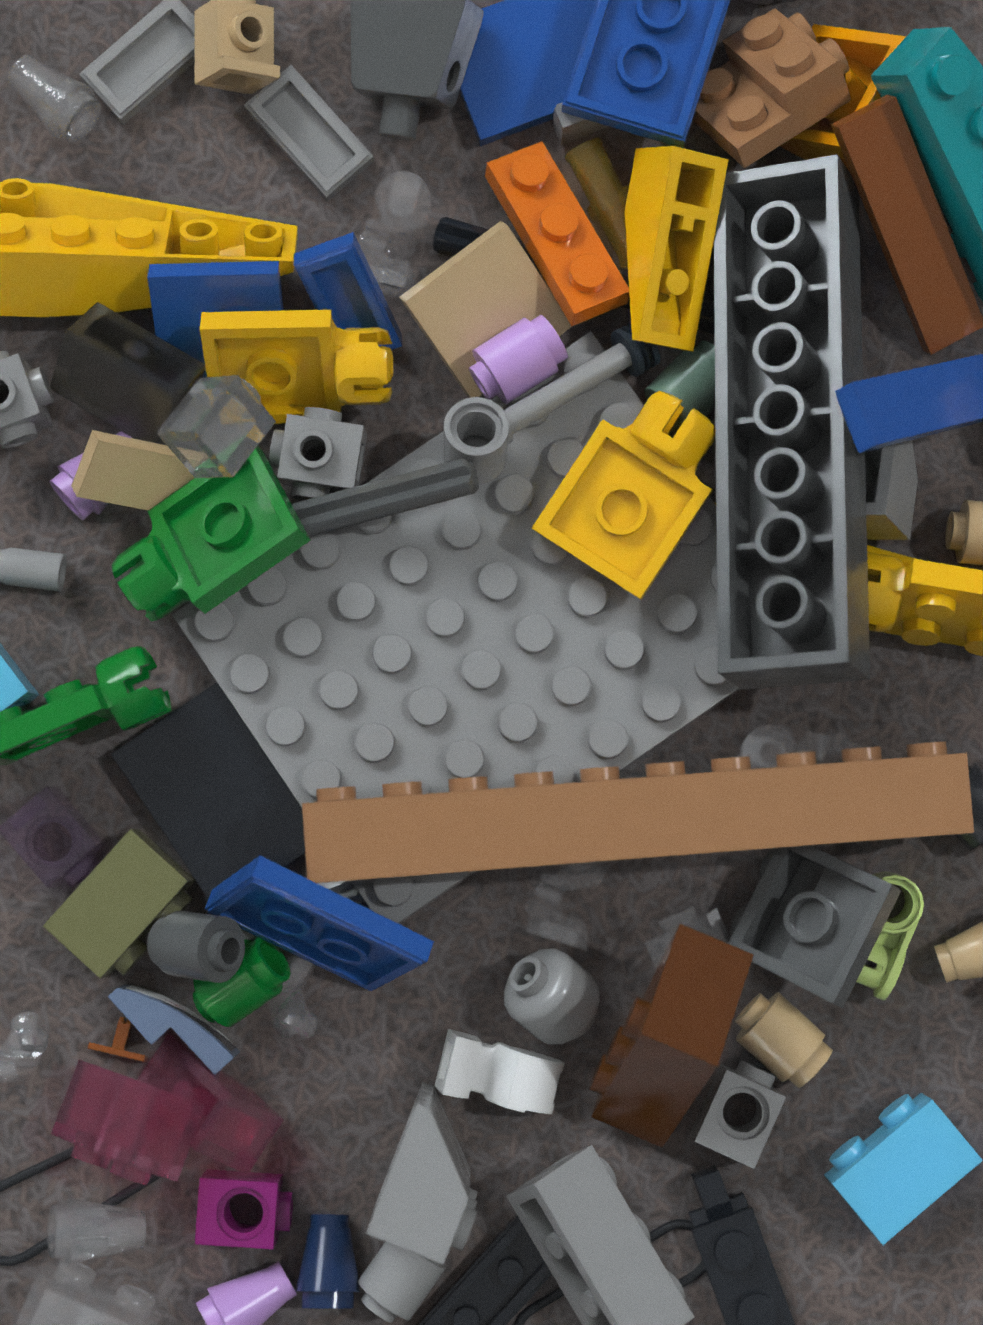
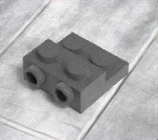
(813, 920)

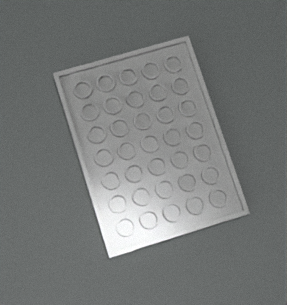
(456, 628)

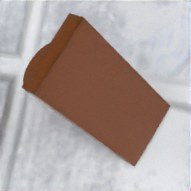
(120, 1042)

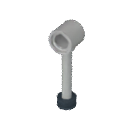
(489, 420)

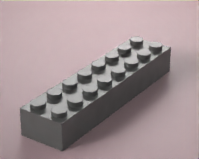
(784, 454)

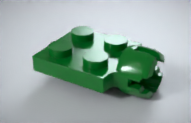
(210, 541)
(80, 707)

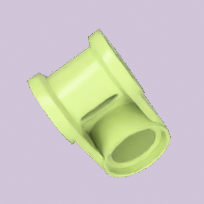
(893, 940)

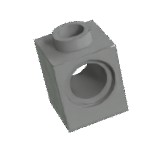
(745, 1141)

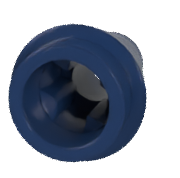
(328, 1264)

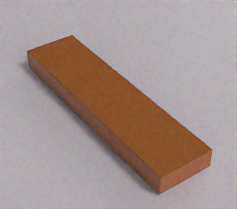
(908, 223)

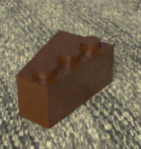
(671, 1037)

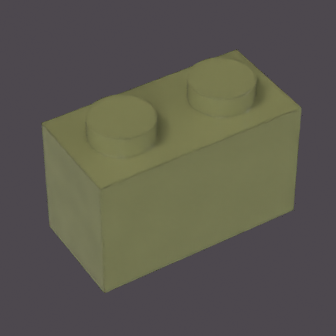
(120, 904)

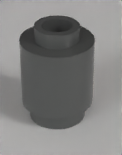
(197, 946)

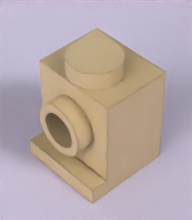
(235, 46)

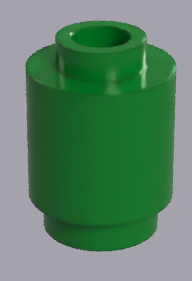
(251, 987)

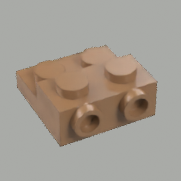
(771, 86)

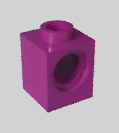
(218, 1226)

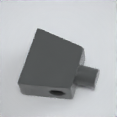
(411, 56)

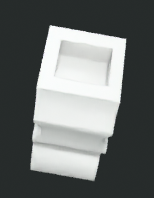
(500, 1072)

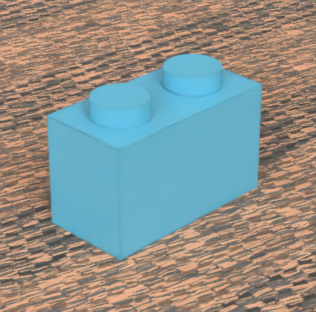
(901, 1165)

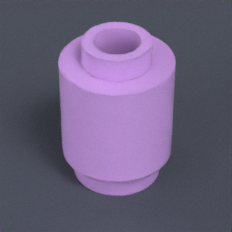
(517, 359)

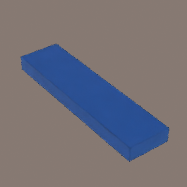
(913, 403)

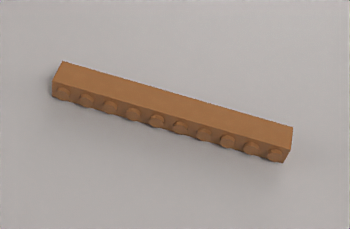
(636, 816)

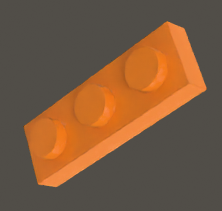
(557, 233)

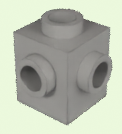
(25, 407)
(316, 429)

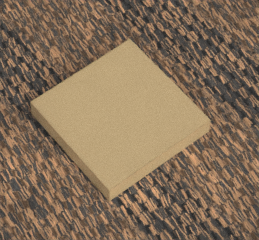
(478, 297)

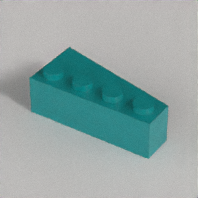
(942, 104)

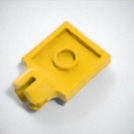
(298, 359)
(632, 494)
(926, 602)

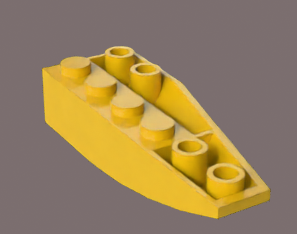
(88, 246)

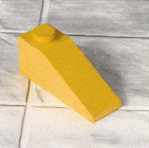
(670, 241)

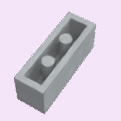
(597, 1245)

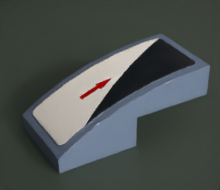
(157, 1015)

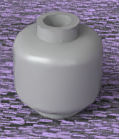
(552, 996)

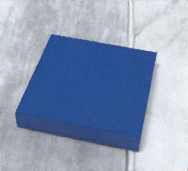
(187, 289)

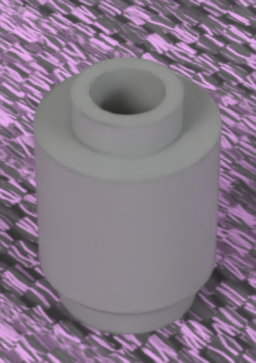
(398, 1282)

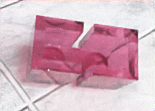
(126, 1122)

